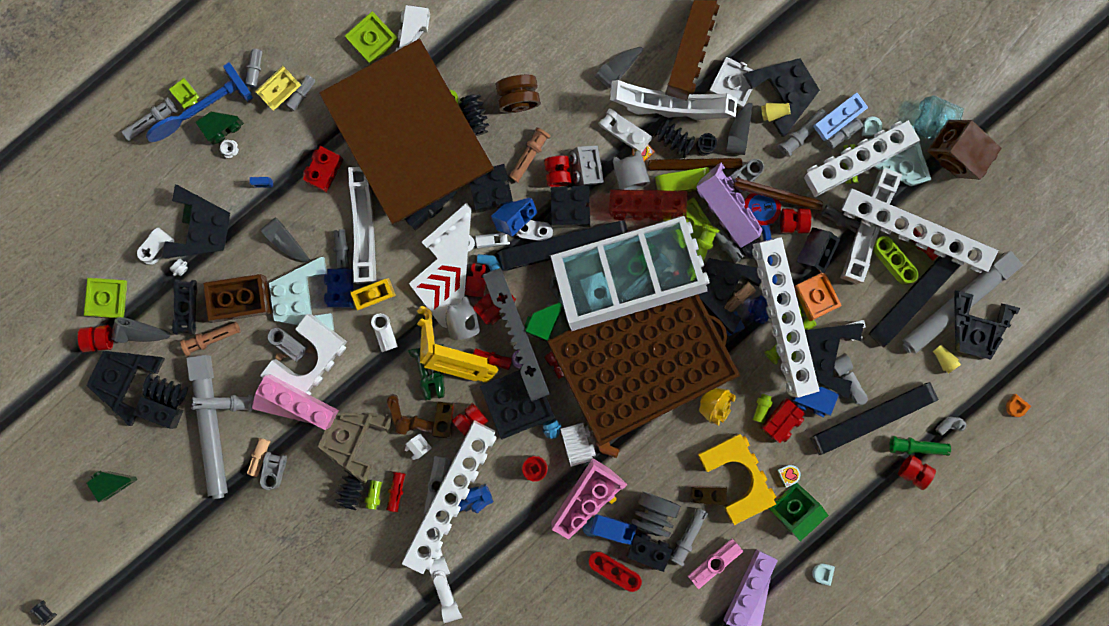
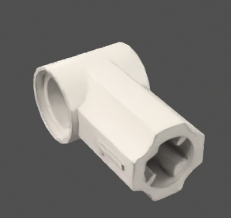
(385, 334)

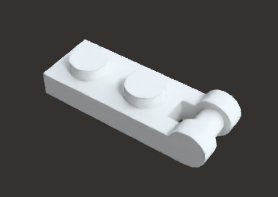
(625, 131)

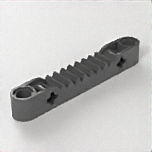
(534, 384)

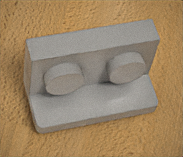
(586, 166)

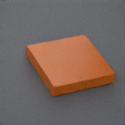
(817, 296)

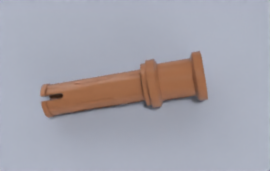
(533, 147)
(201, 341)

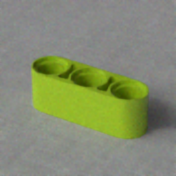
(681, 180)
(903, 262)

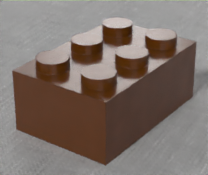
(237, 298)

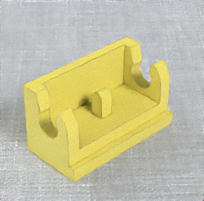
(278, 88)

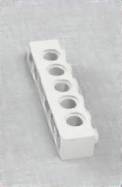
(901, 131)

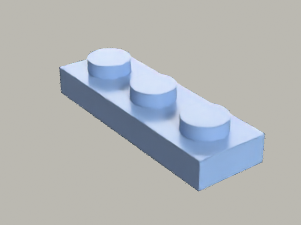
(840, 116)

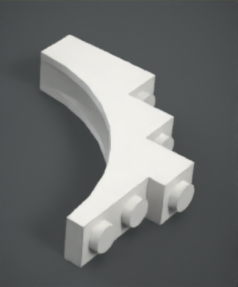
(650, 101)

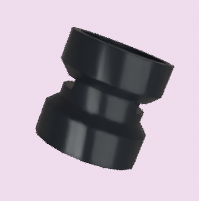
(706, 148)

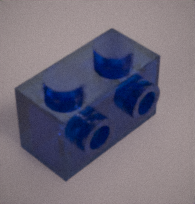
(339, 286)
(758, 310)

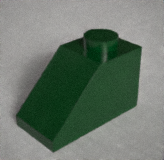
(107, 484)

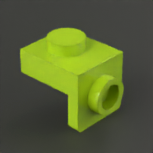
(184, 93)

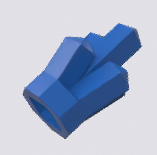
(476, 499)

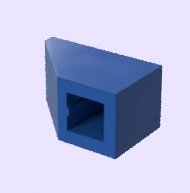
(514, 216)
(821, 402)
(613, 529)

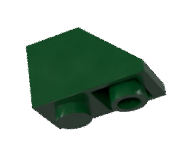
(218, 125)

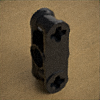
(184, 318)

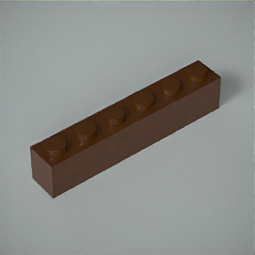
(691, 49)

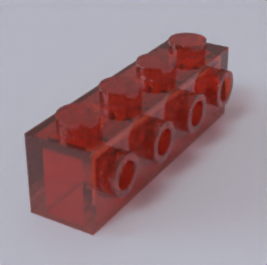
(648, 204)

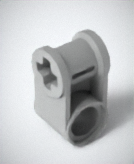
(745, 172)
(272, 469)

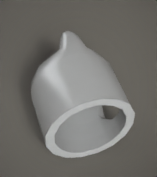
(631, 172)
(461, 319)

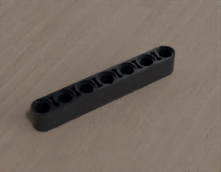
(542, 250)
(915, 298)
(874, 418)

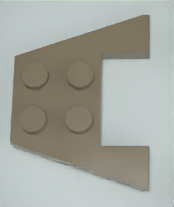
(345, 438)

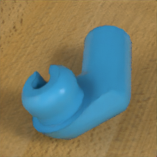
(491, 261)

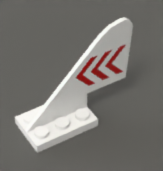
(445, 278)

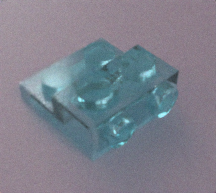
(934, 115)

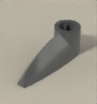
(617, 66)
(739, 131)
(283, 240)
(128, 329)

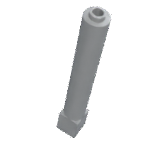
(999, 271)
(201, 375)

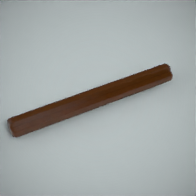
(690, 164)
(778, 194)

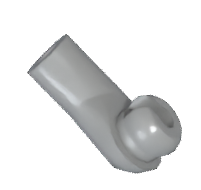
(951, 423)

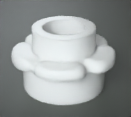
(224, 148)
(179, 267)

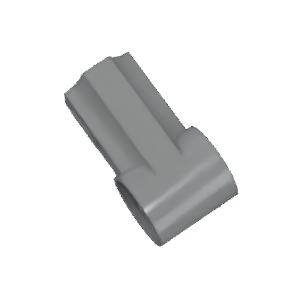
(287, 344)

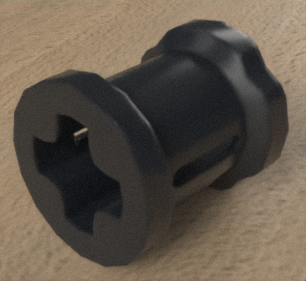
(43, 613)

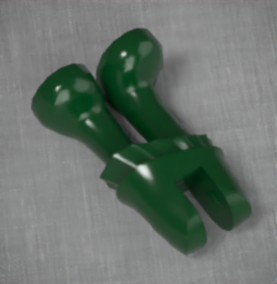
(435, 378)

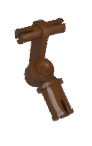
(404, 424)

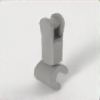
(842, 367)

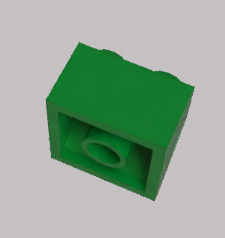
(543, 322)
(798, 511)

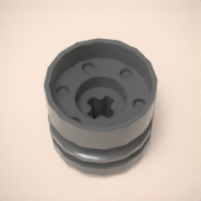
(655, 514)

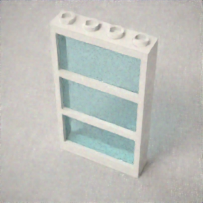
(629, 273)

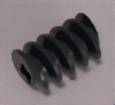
(473, 113)
(675, 138)
(163, 392)
(349, 492)

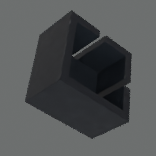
(491, 188)
(570, 207)

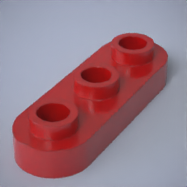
(621, 577)

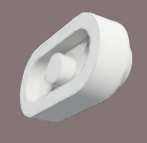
(533, 231)

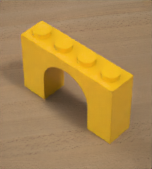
(758, 495)

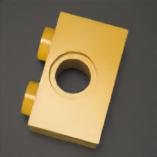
(373, 294)

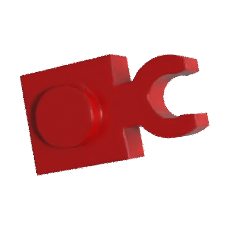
(476, 285)

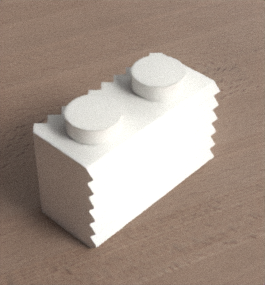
(577, 444)

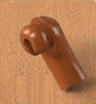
(608, 450)

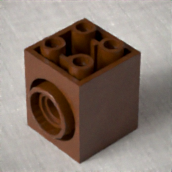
(964, 149)

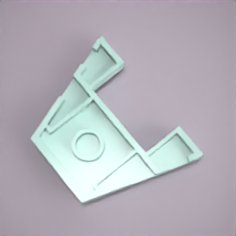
(291, 295)

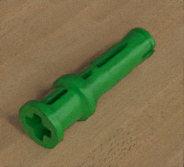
(910, 446)

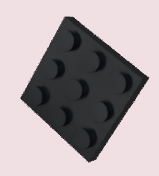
(512, 406)

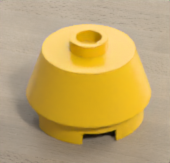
(716, 405)

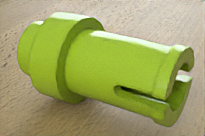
(764, 403)
(372, 498)

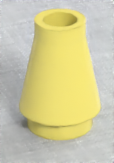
(775, 110)
(946, 359)

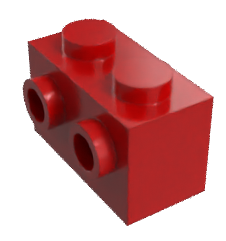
(322, 168)

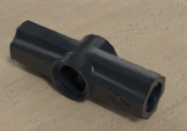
(420, 217)

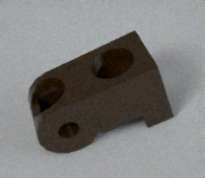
(443, 420)
(709, 495)

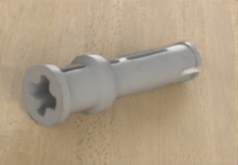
(157, 114)
(797, 138)
(232, 403)
(684, 545)

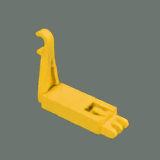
(448, 359)

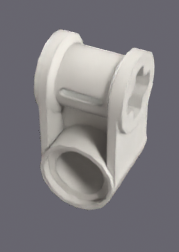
(153, 245)

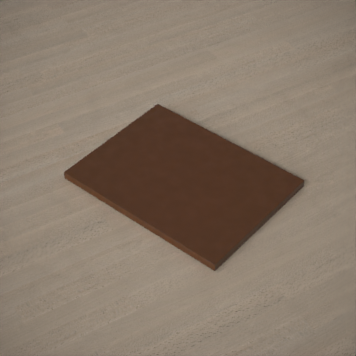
(406, 131)
(642, 365)

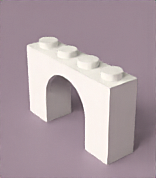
(328, 347)

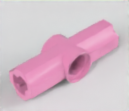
(725, 554)

